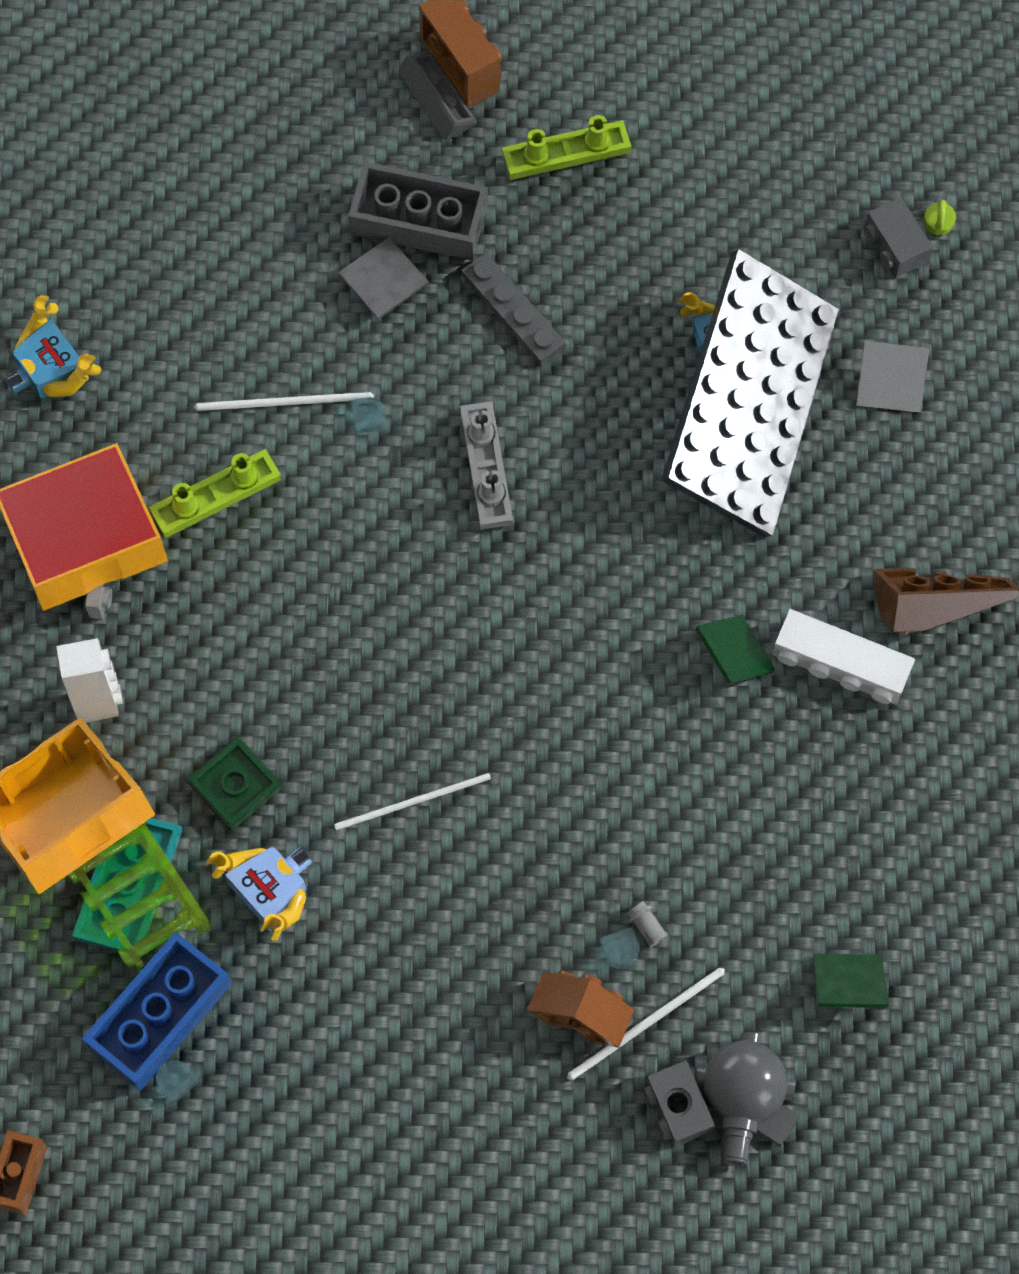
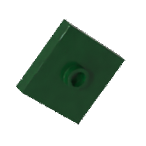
(234, 783)

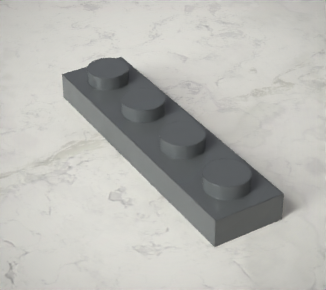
(513, 309)

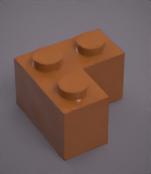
(582, 1006)
(19, 1171)

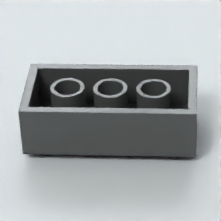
(418, 210)

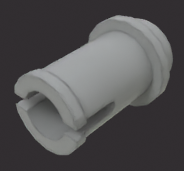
(647, 924)

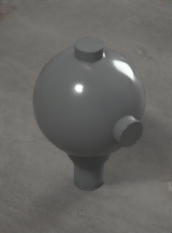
(744, 1088)

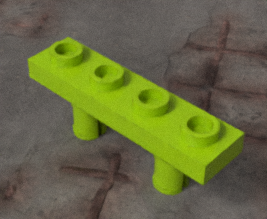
(568, 149)
(214, 493)

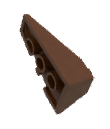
(925, 602)

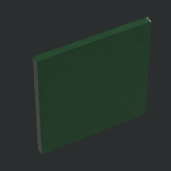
(735, 649)
(850, 981)

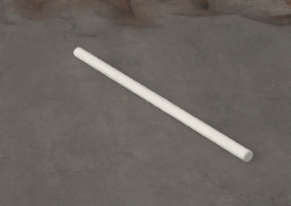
(412, 801)

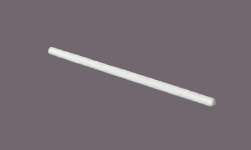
(281, 401)
(647, 1022)

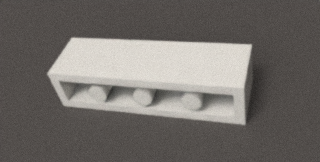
(843, 657)
(90, 680)

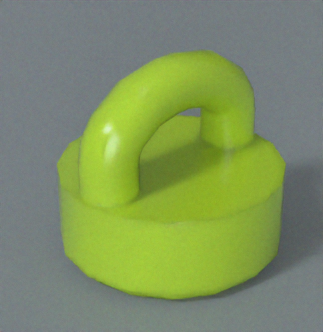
(939, 218)

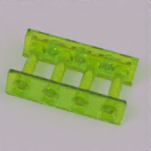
(171, 889)

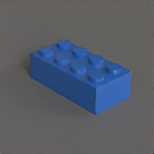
(157, 1011)

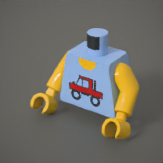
(266, 884)

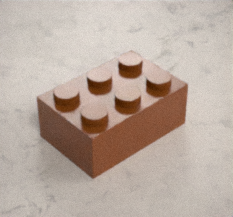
(461, 49)

